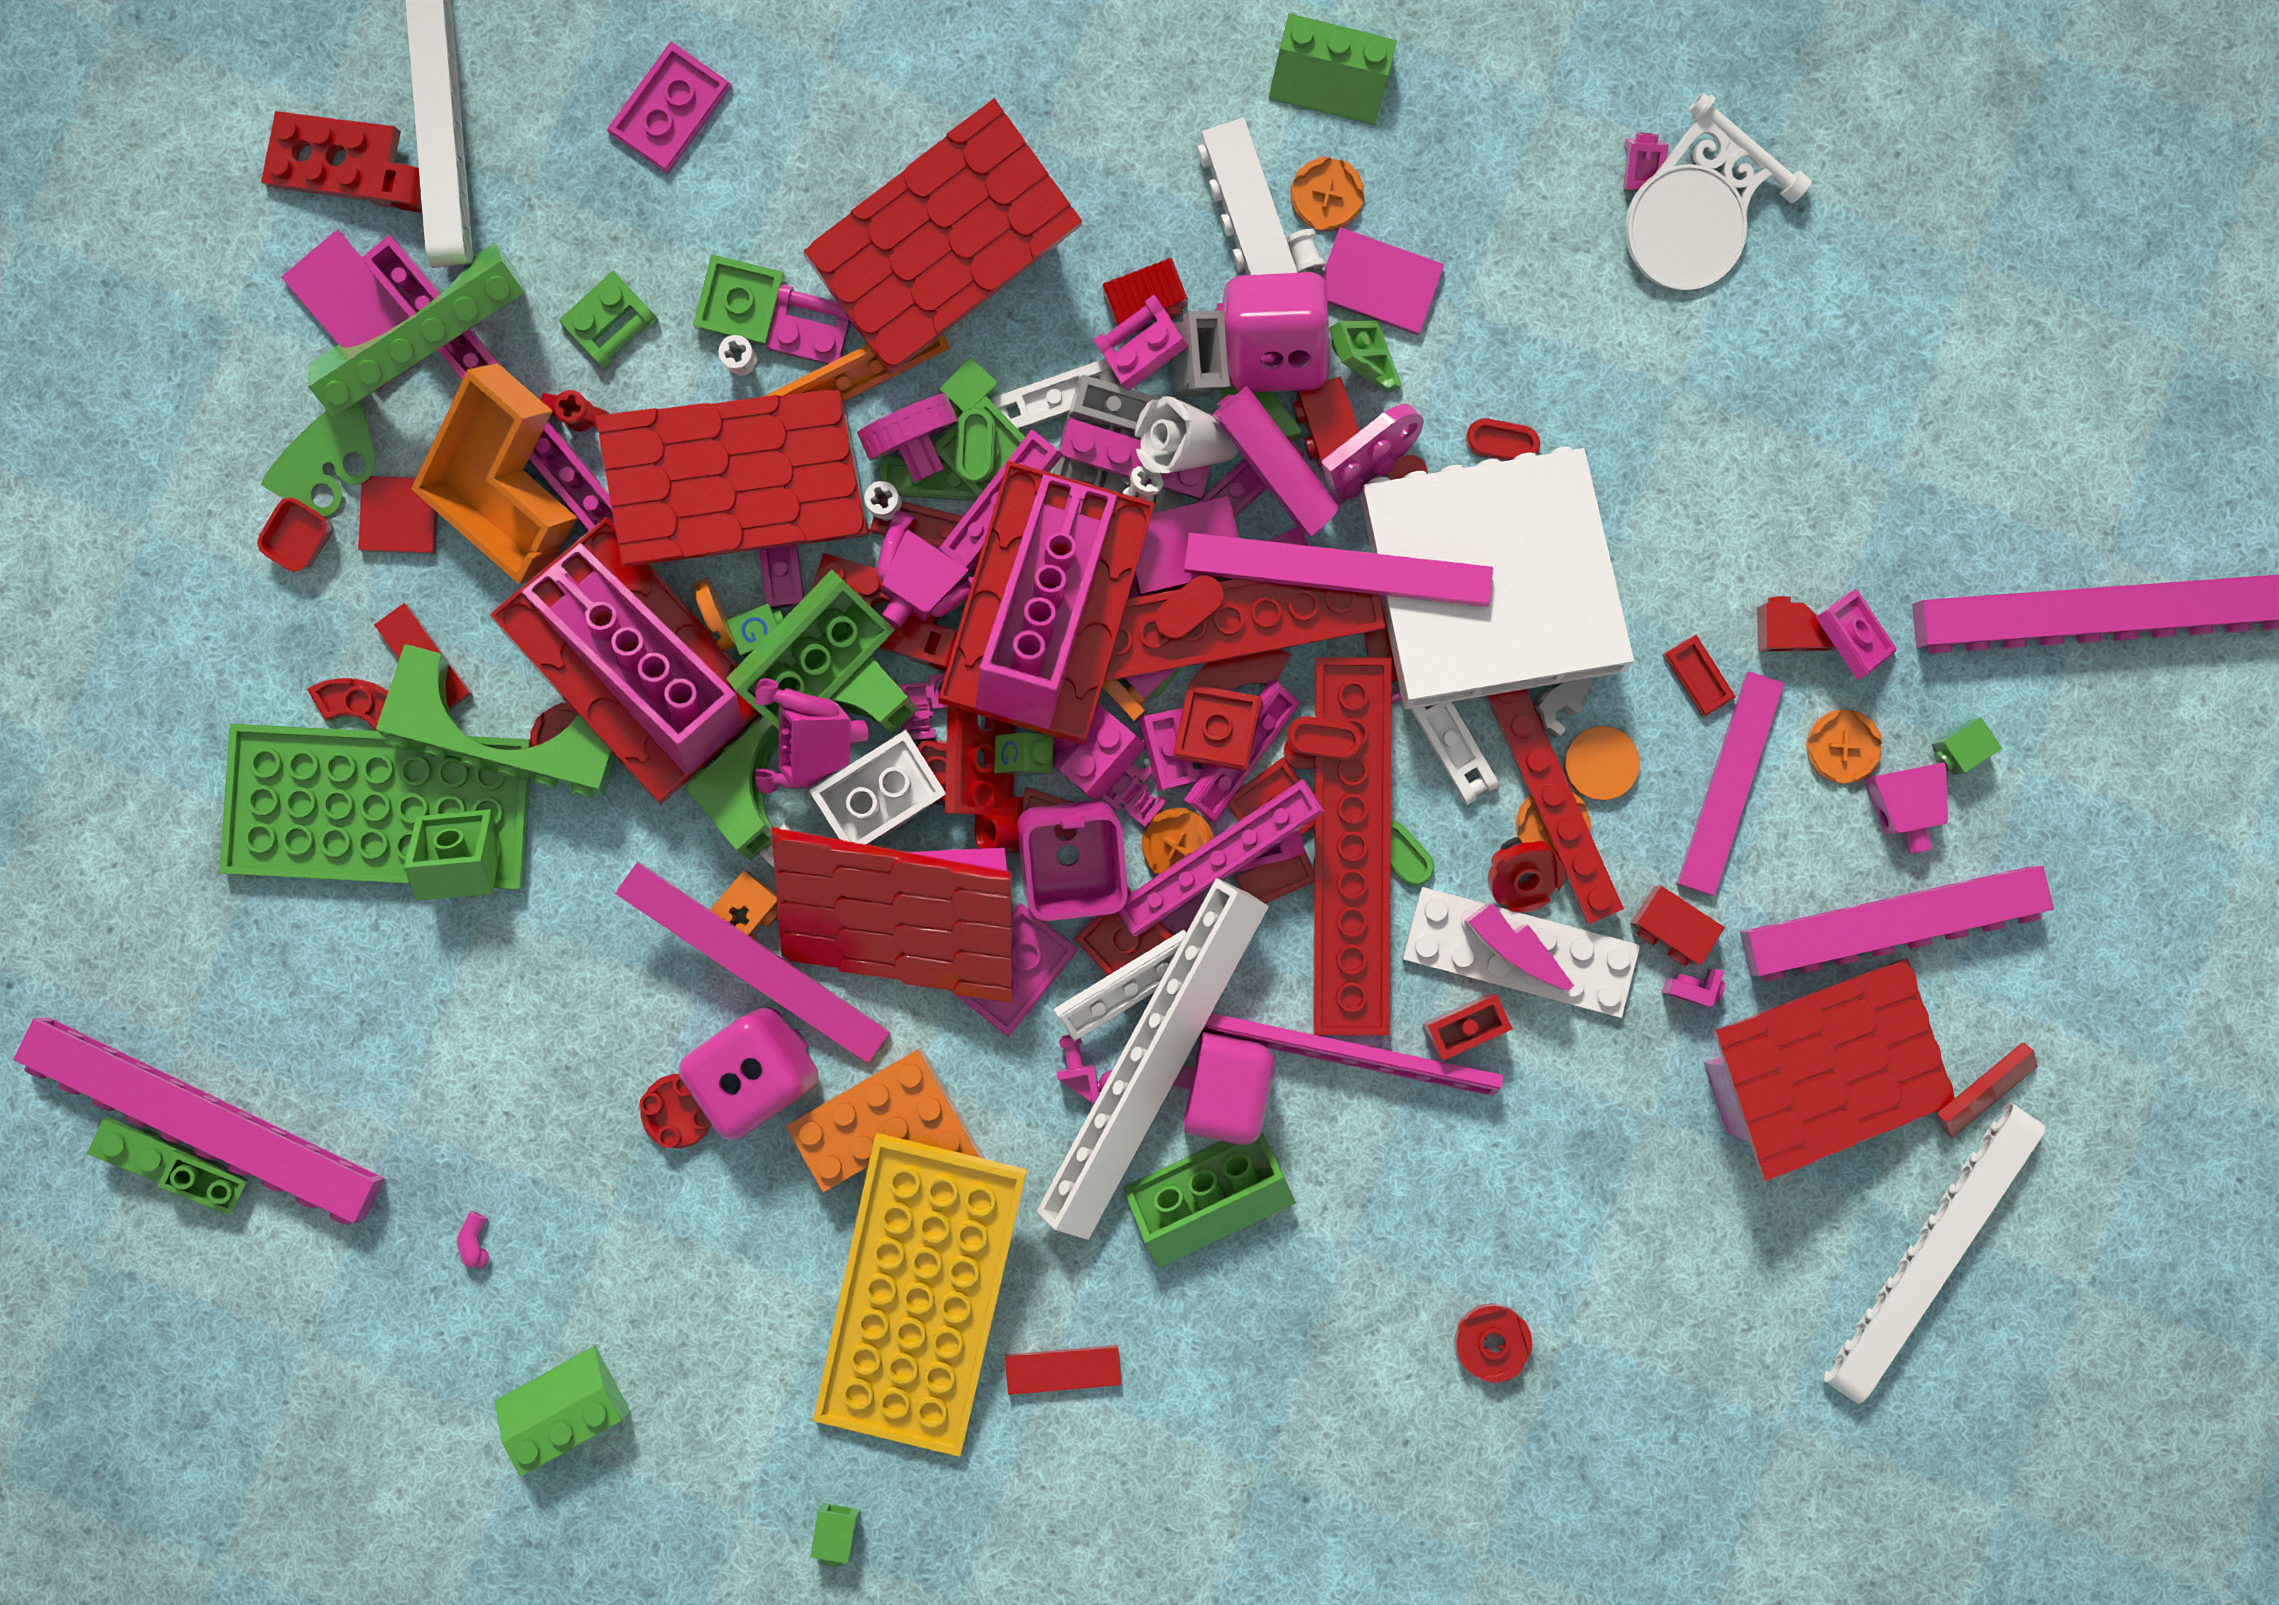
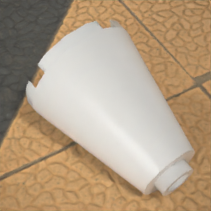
(1180, 437)

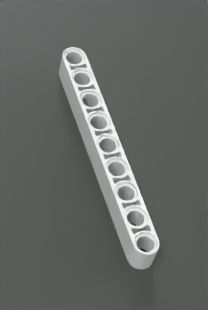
(439, 133)
(1936, 1253)

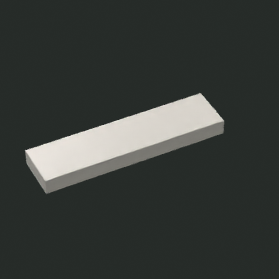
(1118, 990)

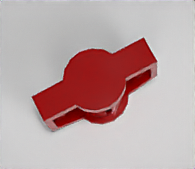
(573, 409)

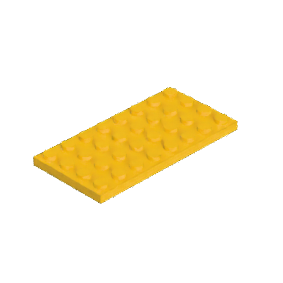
(919, 1294)

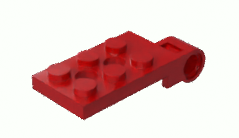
(365, 174)
(916, 639)
(977, 788)

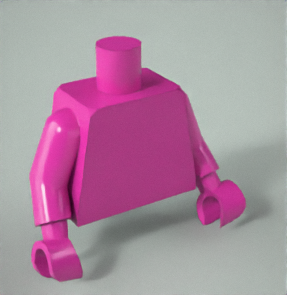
(918, 575)
(812, 738)

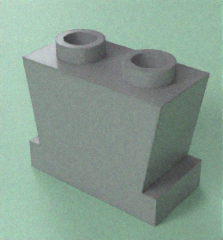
(1204, 362)

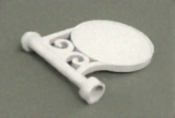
(1690, 219)

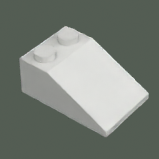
(878, 792)

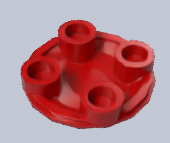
(672, 1114)

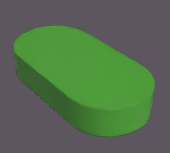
(975, 445)
(1409, 857)

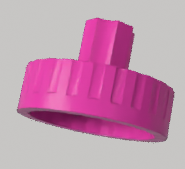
(910, 433)

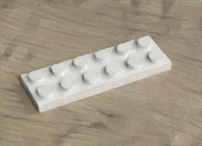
(1593, 962)

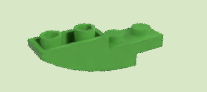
(169, 1164)

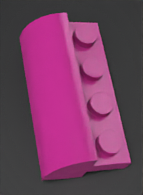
(1275, 461)

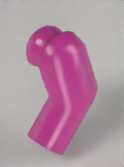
(467, 1242)

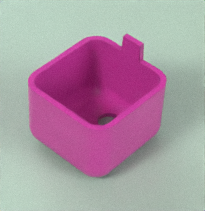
(1277, 332)
(1089, 885)
(785, 1075)
(1227, 1089)

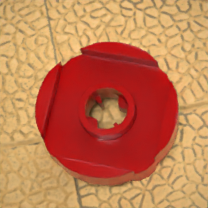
(1518, 860)
(1481, 1361)

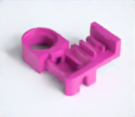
(923, 696)
(1134, 795)

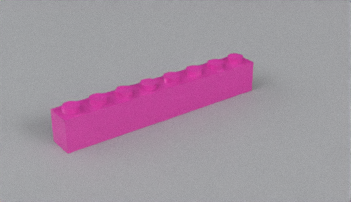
(1896, 921)

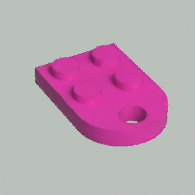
(1371, 451)

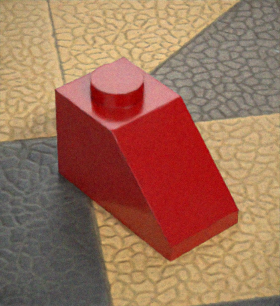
(1789, 627)

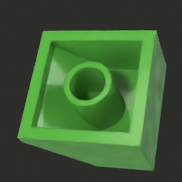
(452, 855)

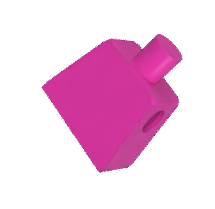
(1911, 802)

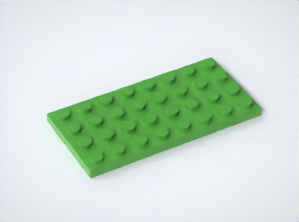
(349, 803)

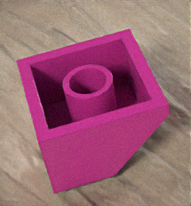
(1103, 758)

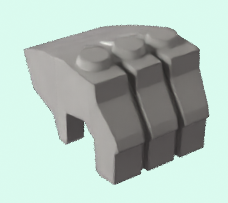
(1565, 696)

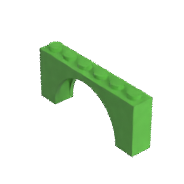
(354, 372)
(420, 716)
(729, 786)

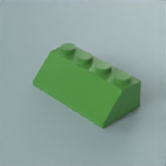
(813, 645)
(1207, 1197)

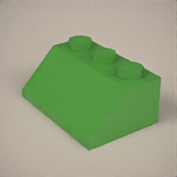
(1332, 69)
(559, 1410)

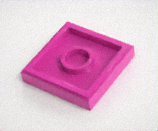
(1856, 634)

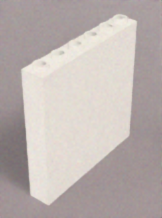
(1552, 580)

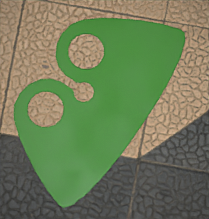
(322, 442)

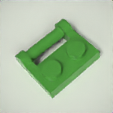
(599, 311)

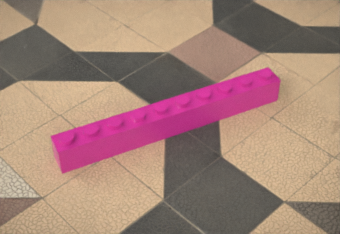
(552, 453)
(2097, 612)
(199, 1120)

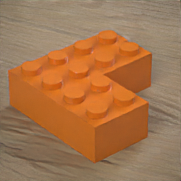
(479, 478)
(897, 1102)

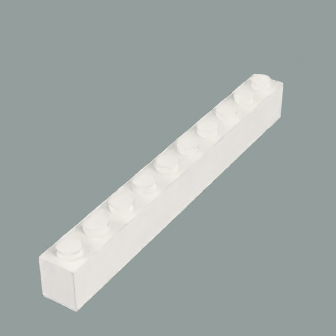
(1152, 1059)

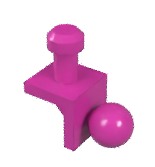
(1080, 1077)

